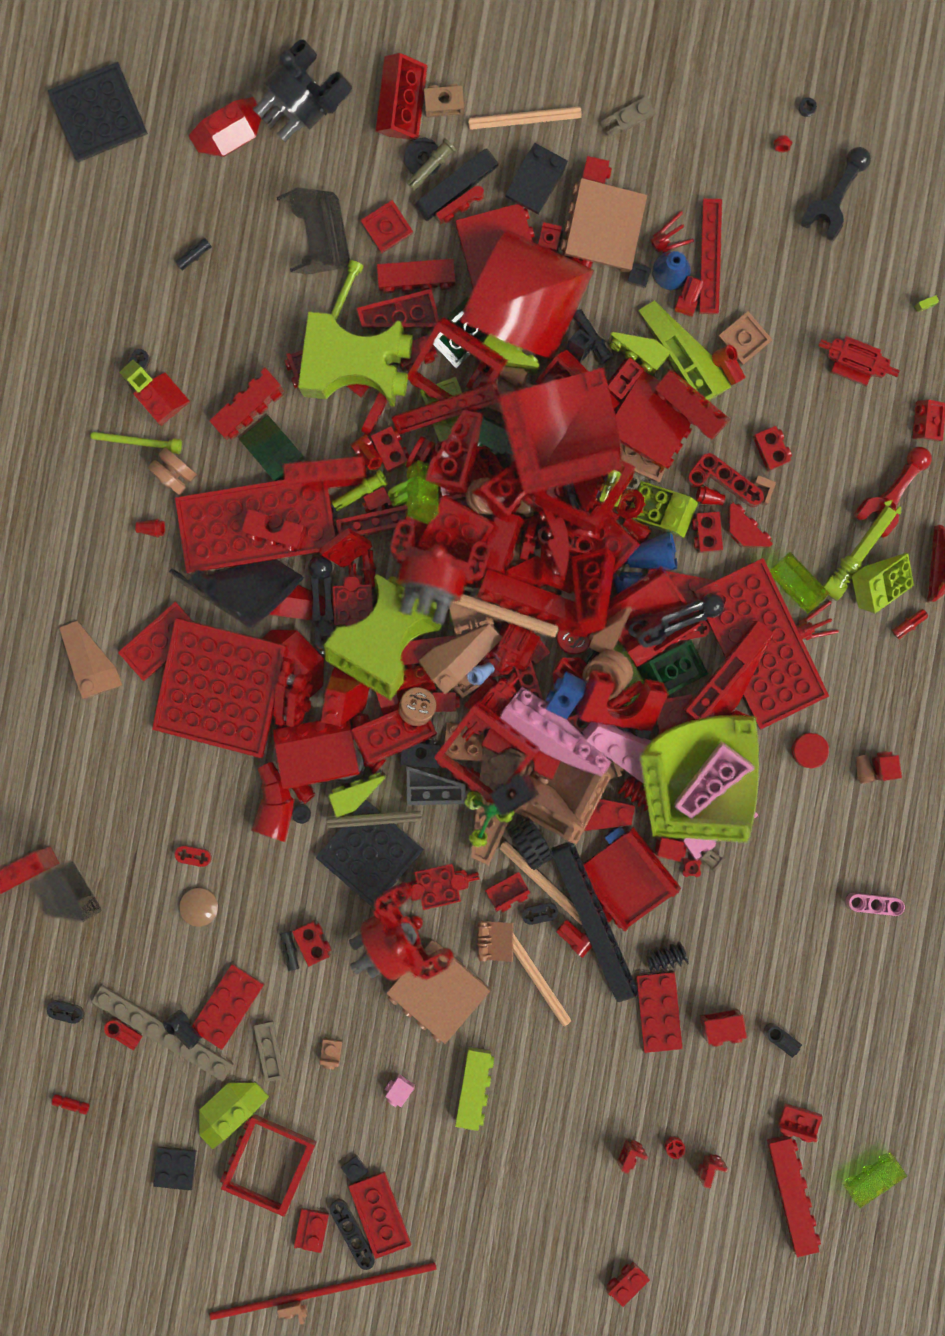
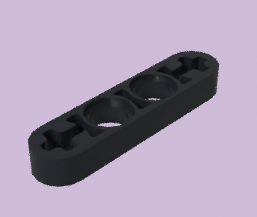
(350, 1235)

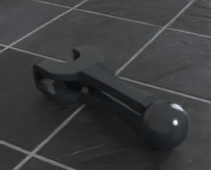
(829, 209)
(320, 569)
(661, 623)

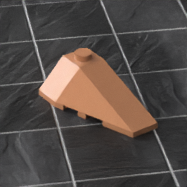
(89, 663)
(552, 803)

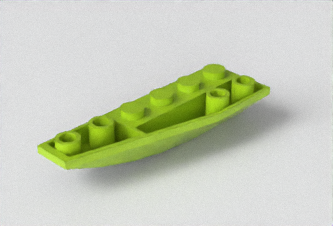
(687, 356)

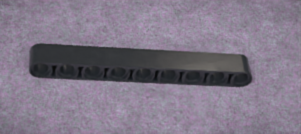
(594, 921)

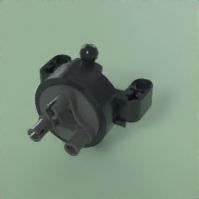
(297, 94)

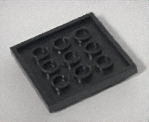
(97, 112)
(369, 855)

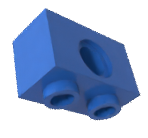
(565, 695)

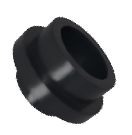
(301, 814)

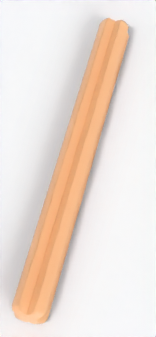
(524, 117)
(507, 615)
(539, 879)
(540, 982)

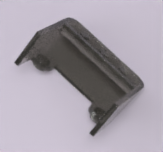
(323, 229)
(66, 894)

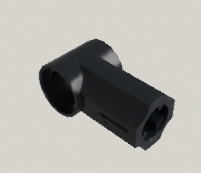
(179, 1025)
(782, 1040)

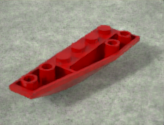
(728, 683)

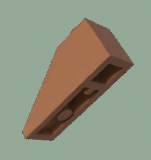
(608, 637)

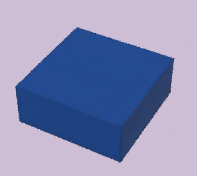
(614, 834)

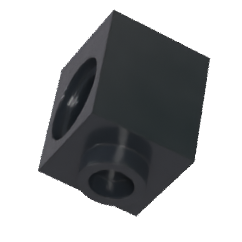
(580, 345)

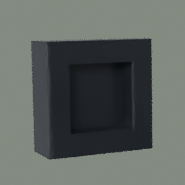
(639, 275)
(354, 1169)

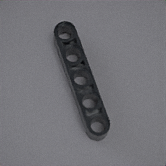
(456, 184)

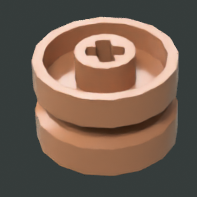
(171, 471)
(613, 663)

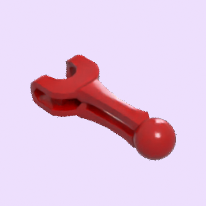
(918, 460)

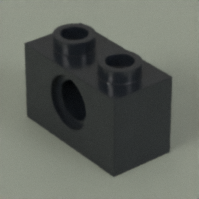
(409, 756)
(524, 793)

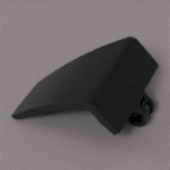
(246, 590)

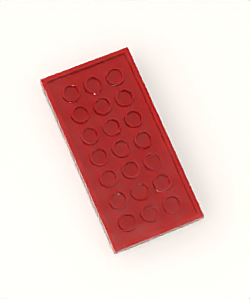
(214, 521)
(786, 674)

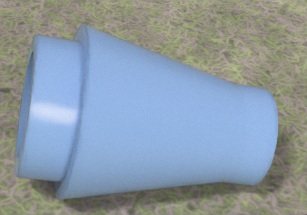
(480, 673)

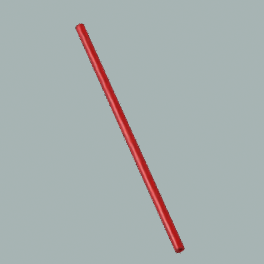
(323, 1291)

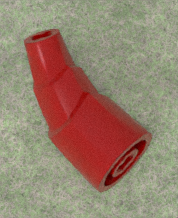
(276, 806)

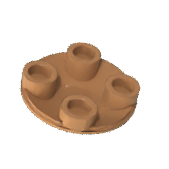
(198, 907)

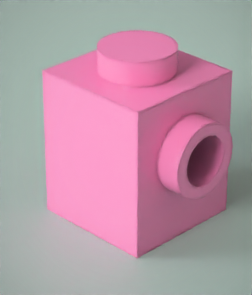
(398, 1090)

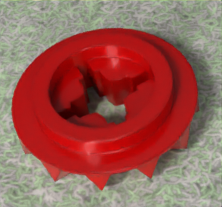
(623, 507)

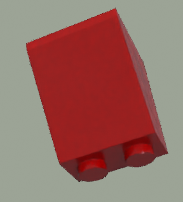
(343, 698)

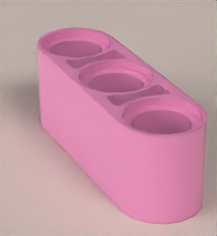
(883, 908)

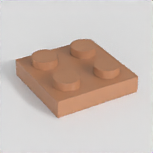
(746, 337)

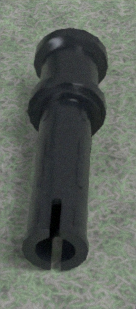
(599, 343)

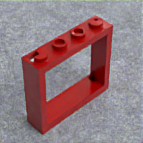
(464, 340)
(578, 517)
(503, 729)
(27, 868)
(252, 1196)

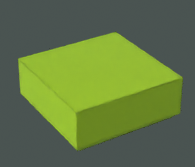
(927, 303)

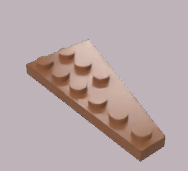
(495, 828)

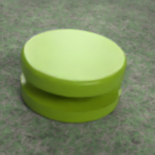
(399, 494)

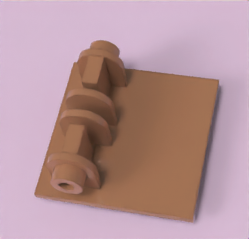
(467, 620)
(463, 749)
(495, 941)

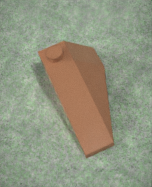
(455, 659)

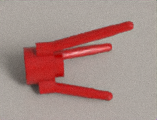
(661, 239)
(806, 629)

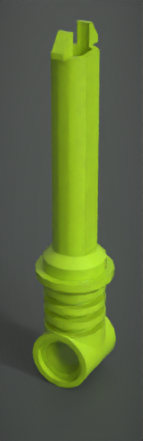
(837, 584)

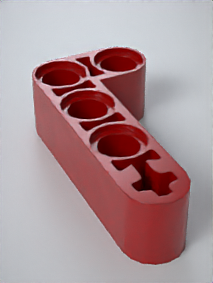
(728, 484)

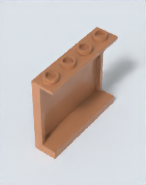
(603, 224)
(579, 791)
(441, 1001)

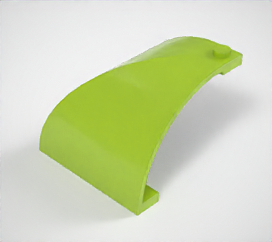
(675, 759)

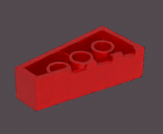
(412, 310)
(692, 404)
(247, 405)
(501, 491)
(592, 587)

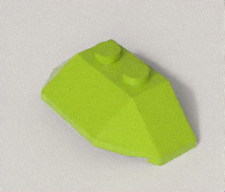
(229, 1110)

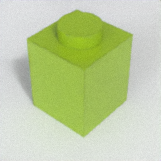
(135, 376)

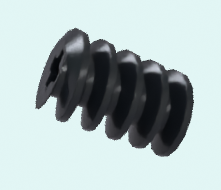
(666, 957)

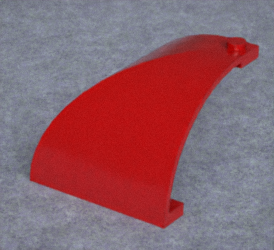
(527, 295)
(563, 430)

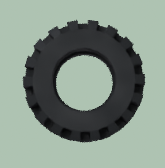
(530, 843)

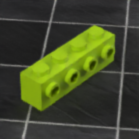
(473, 1089)

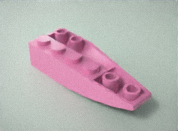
(553, 733)

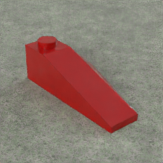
(299, 605)

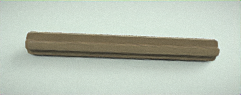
(374, 819)

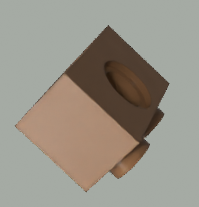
(435, 108)

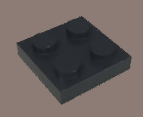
(175, 1168)

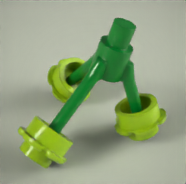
(475, 801)

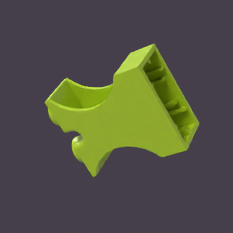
(340, 359)
(374, 646)

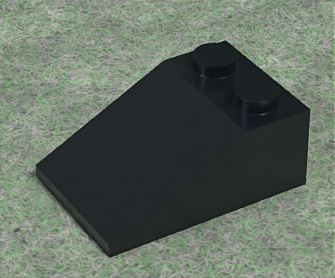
(536, 178)

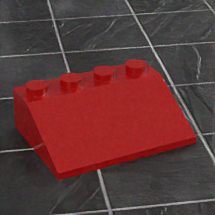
(315, 753)

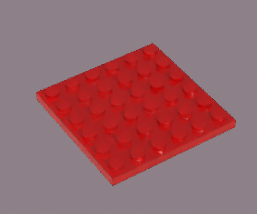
(219, 687)

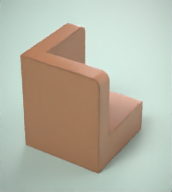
(767, 487)

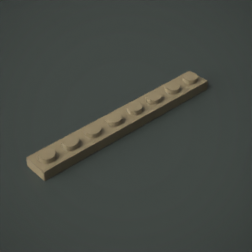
(154, 1029)

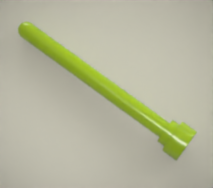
(354, 269)
(173, 445)

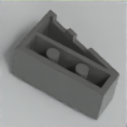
(432, 789)

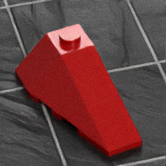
(455, 461)

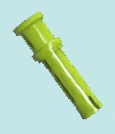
(367, 487)

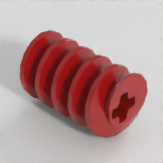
(635, 790)

